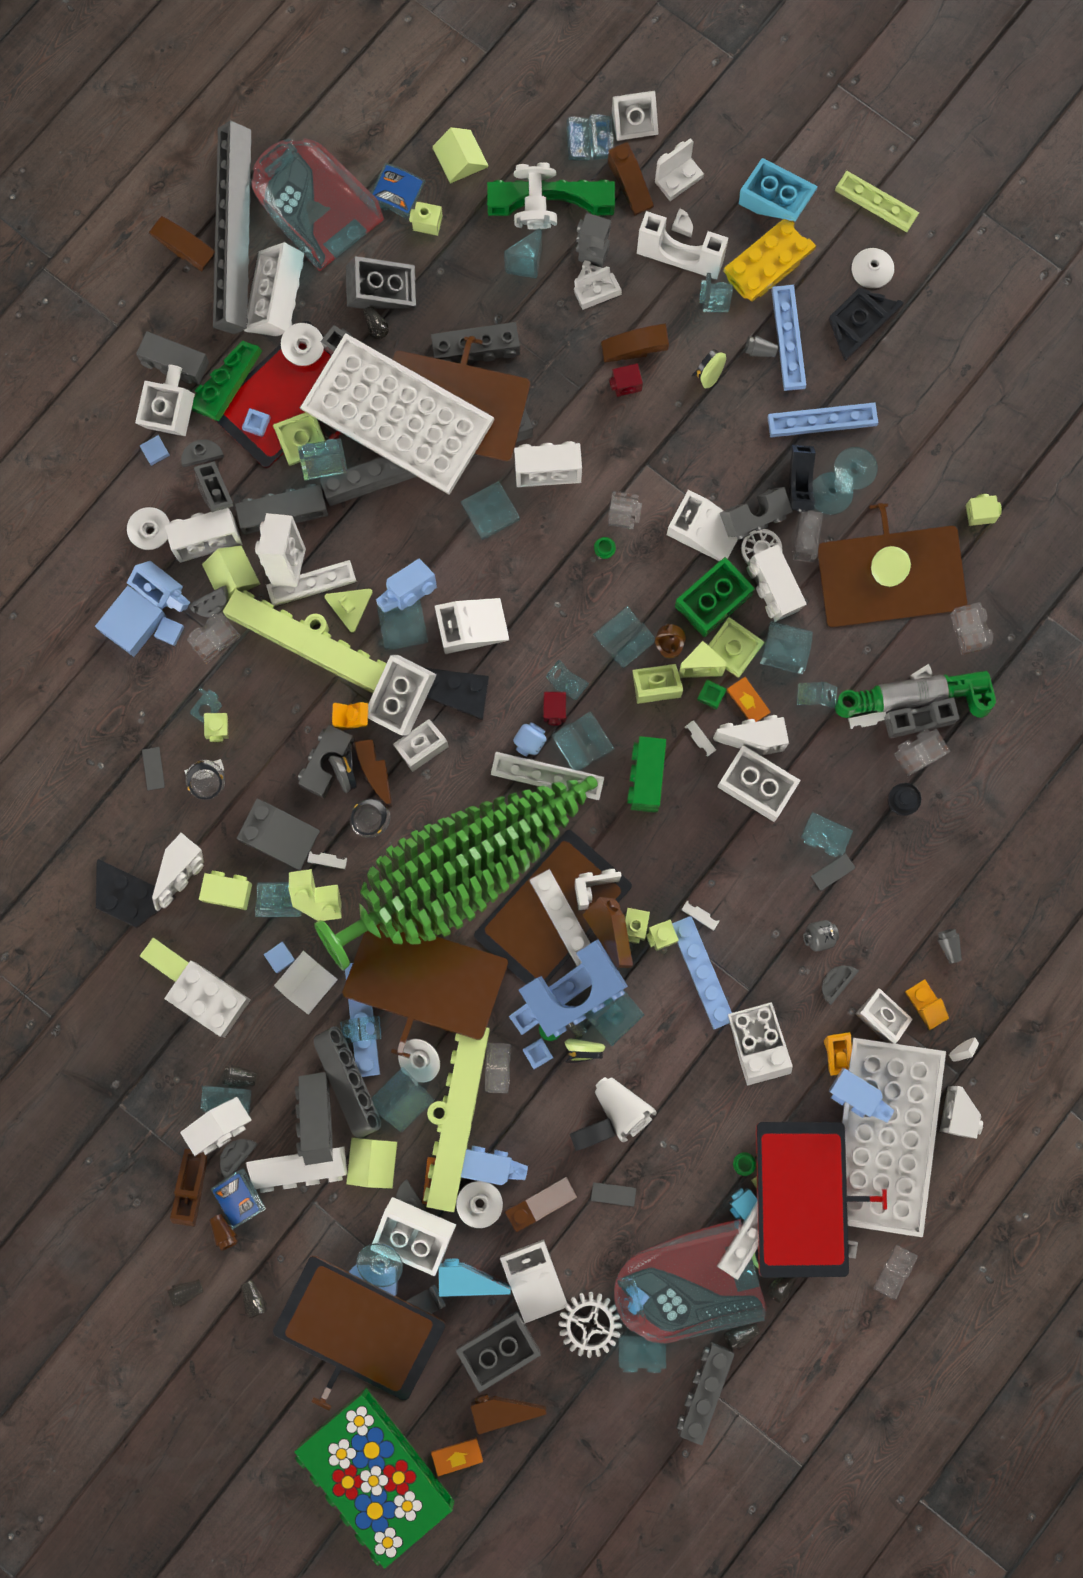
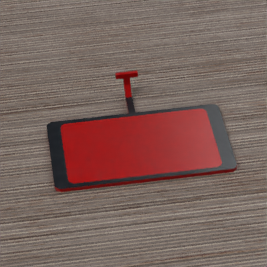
(276, 390)
(803, 1199)

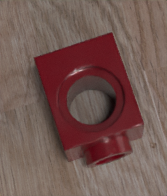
(626, 380)
(555, 708)

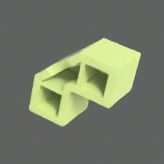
(319, 902)

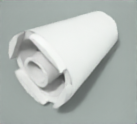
(623, 1108)

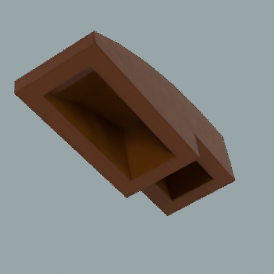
(182, 243)
(635, 343)
(374, 770)
(189, 1188)

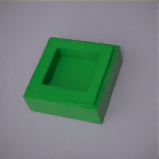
(711, 694)

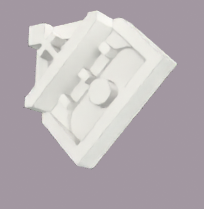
(595, 285)

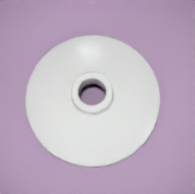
(871, 276)
(302, 334)
(141, 522)
(420, 1069)
(479, 1216)

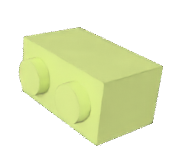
(225, 891)

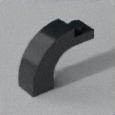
(801, 478)

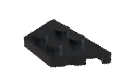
(860, 318)
(124, 895)

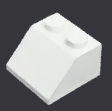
(960, 1114)

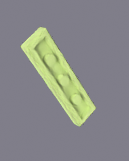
(876, 201)

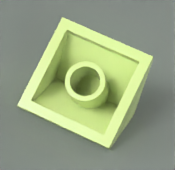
(459, 154)
(230, 569)
(702, 663)
(657, 683)
(371, 1163)

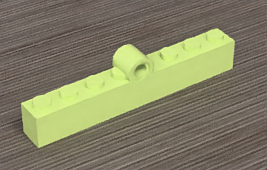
(303, 640)
(456, 1123)

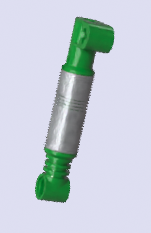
(921, 693)

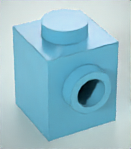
(742, 1203)

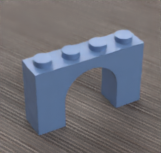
(605, 984)

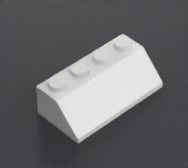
(274, 290)
(291, 1170)

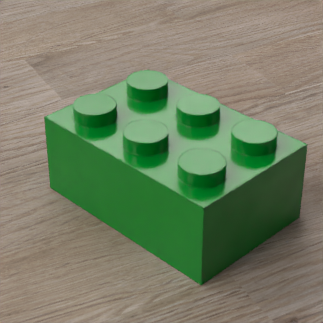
(714, 597)
(647, 774)

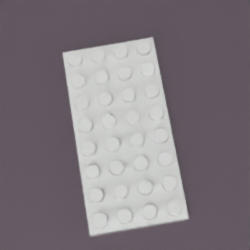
(397, 413)
(894, 1152)

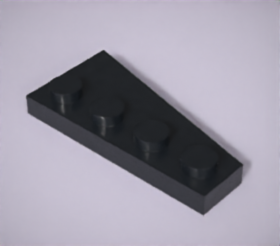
(460, 691)

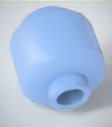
(529, 739)

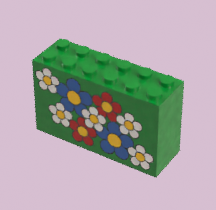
(374, 1478)

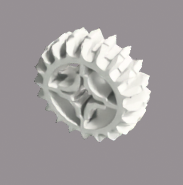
(609, 1331)

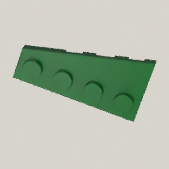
(217, 393)

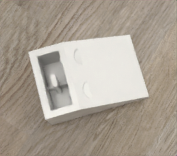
(701, 527)
(471, 624)
(760, 737)
(178, 864)
(760, 1044)
(533, 1281)

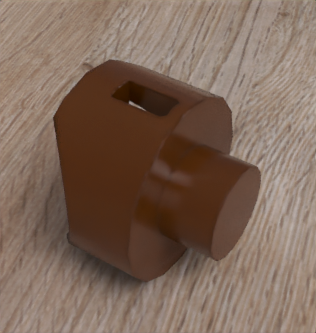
(669, 639)

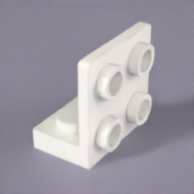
(677, 170)
(584, 893)

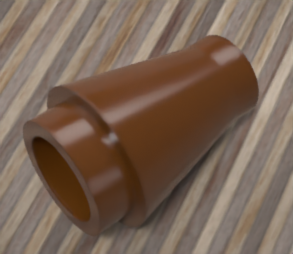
(223, 1233)

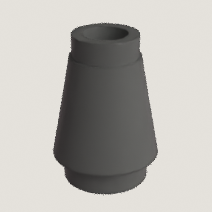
(760, 347)
(950, 944)

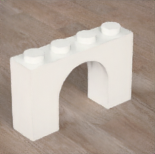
(658, 245)

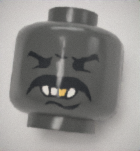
(821, 935)

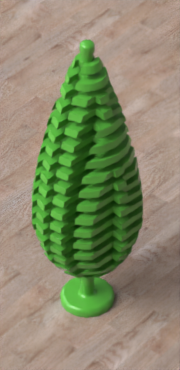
(458, 868)

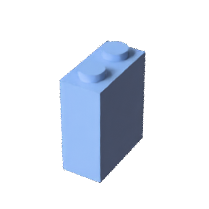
(130, 621)

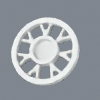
(760, 545)

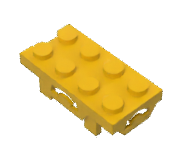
(768, 260)

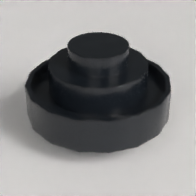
(904, 799)

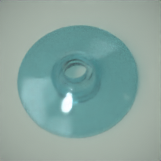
(861, 460)
(826, 501)
(376, 1272)

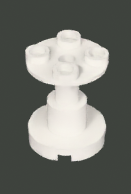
(535, 211)

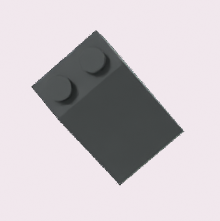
(380, 284)
(278, 834)

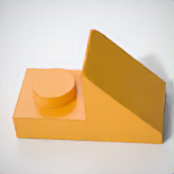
(349, 716)
(927, 1005)
(839, 1052)

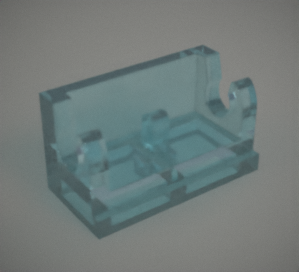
(216, 1096)

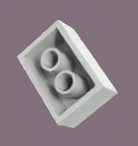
(548, 464)
(202, 534)
(280, 549)
(775, 583)
(400, 694)
(758, 783)
(207, 999)
(415, 1235)

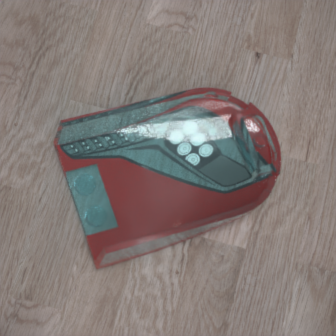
(314, 199)
(687, 1288)

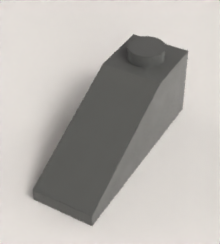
(212, 487)

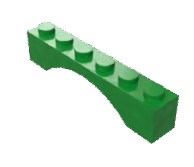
(595, 197)

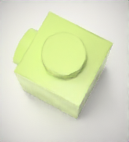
(426, 218)
(983, 510)
(216, 726)
(636, 924)
(662, 935)

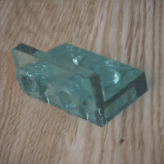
(715, 296)
(826, 835)
(274, 901)
(640, 1353)

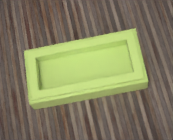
(164, 959)

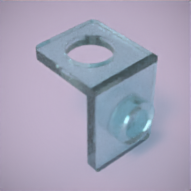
(567, 681)
(816, 693)
(208, 698)
(355, 1029)

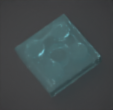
(490, 510)
(403, 627)

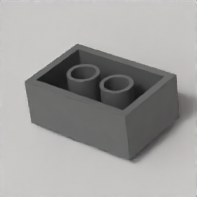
(498, 1351)

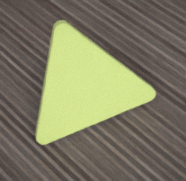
(349, 606)

